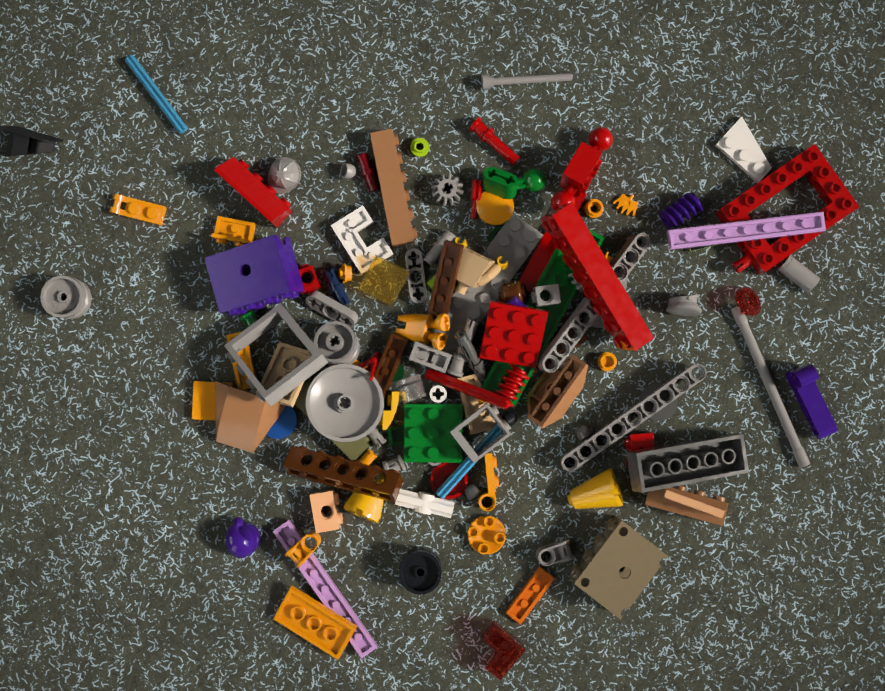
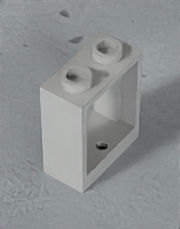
(504, 426)

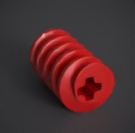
(511, 383)

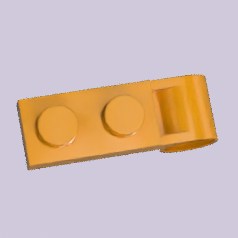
(492, 482)

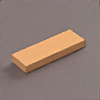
(694, 503)

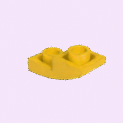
(388, 415)

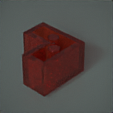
(506, 649)

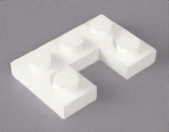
(347, 232)

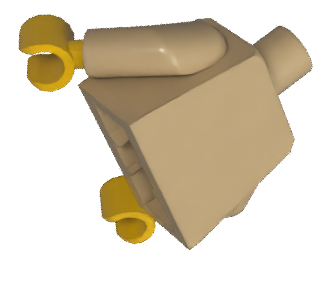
(476, 269)

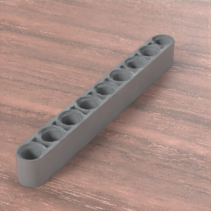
(585, 306)
(642, 415)

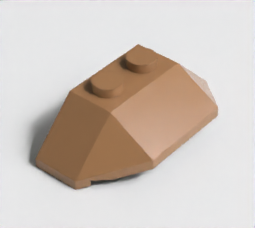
(556, 391)

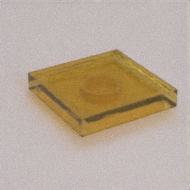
(383, 280)

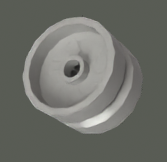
(54, 297)
(337, 333)

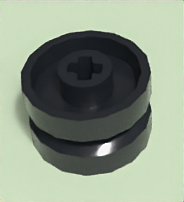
(425, 581)

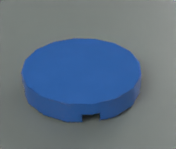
(284, 425)

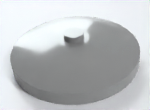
(344, 403)

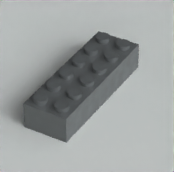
(687, 462)

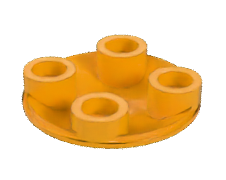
(494, 209)
(486, 534)

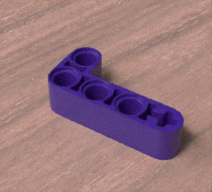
(811, 401)

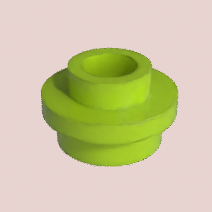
(419, 153)

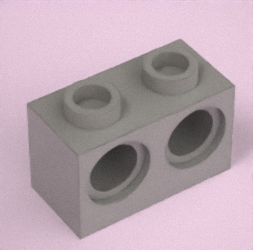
(430, 357)

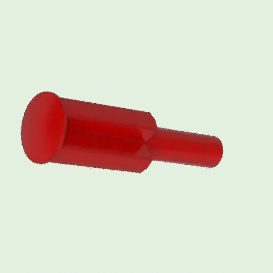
(475, 195)

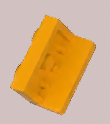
(233, 231)

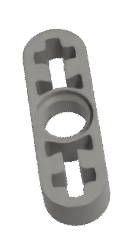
(419, 261)
(316, 300)

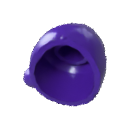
(242, 538)

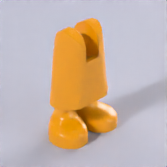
(417, 328)

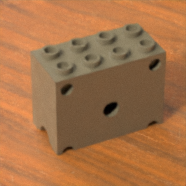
(600, 566)

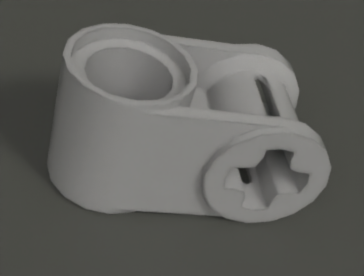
(556, 552)

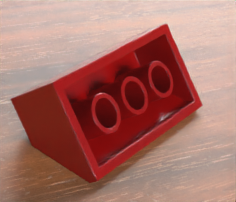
(254, 191)

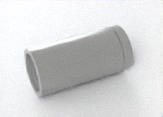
(798, 273)

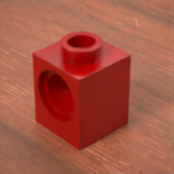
(314, 284)

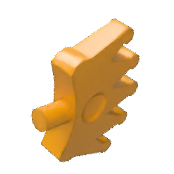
(626, 203)

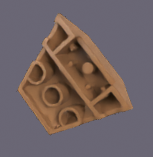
(242, 417)

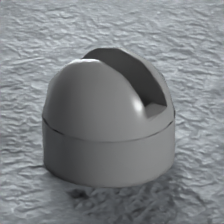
(347, 171)

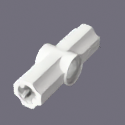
(425, 503)

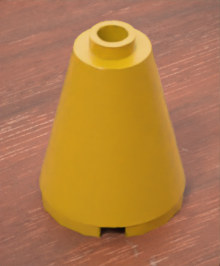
(597, 492)
(365, 506)

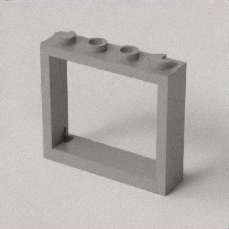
(292, 379)

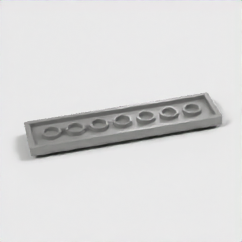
(515, 244)

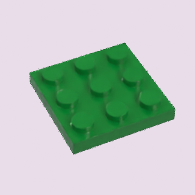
(428, 433)

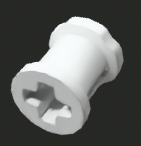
(442, 398)

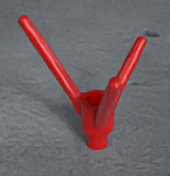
(371, 364)

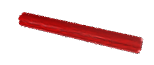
(467, 388)

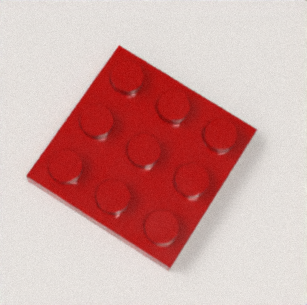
(513, 334)

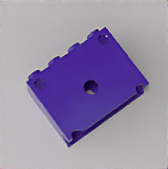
(254, 275)

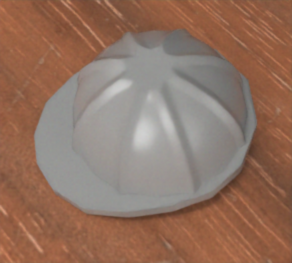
(284, 175)

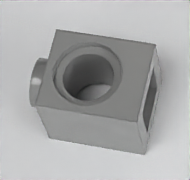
(554, 295)

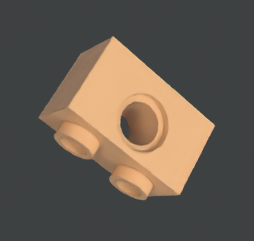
(321, 521)

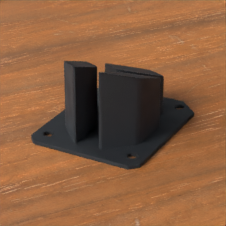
(28, 142)

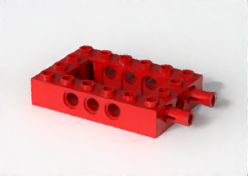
(826, 183)

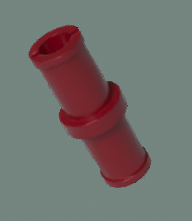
(368, 172)

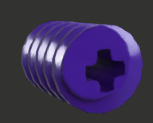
(680, 209)

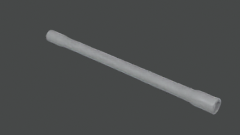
(798, 451)

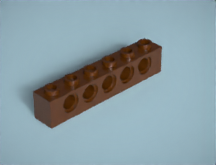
(387, 490)

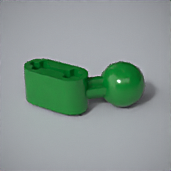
(506, 184)

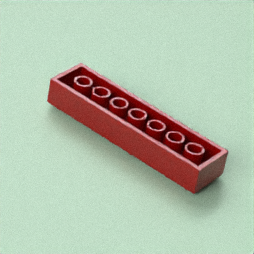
(596, 277)

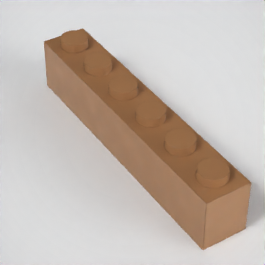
(392, 187)

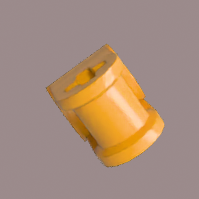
(302, 550)

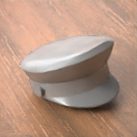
(684, 306)

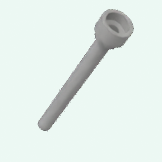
(489, 81)

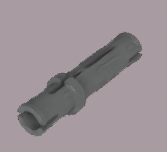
(474, 362)

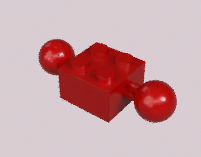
(582, 167)

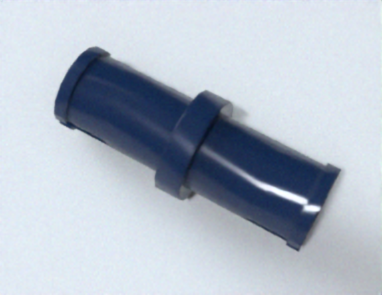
(336, 287)

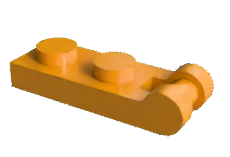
(138, 209)

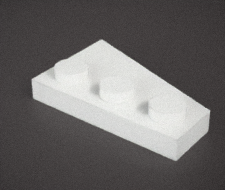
(744, 150)

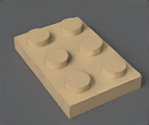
(282, 363)

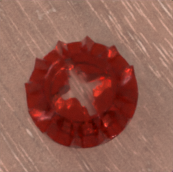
(753, 303)

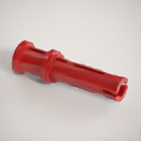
(487, 135)

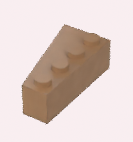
(657, 500)

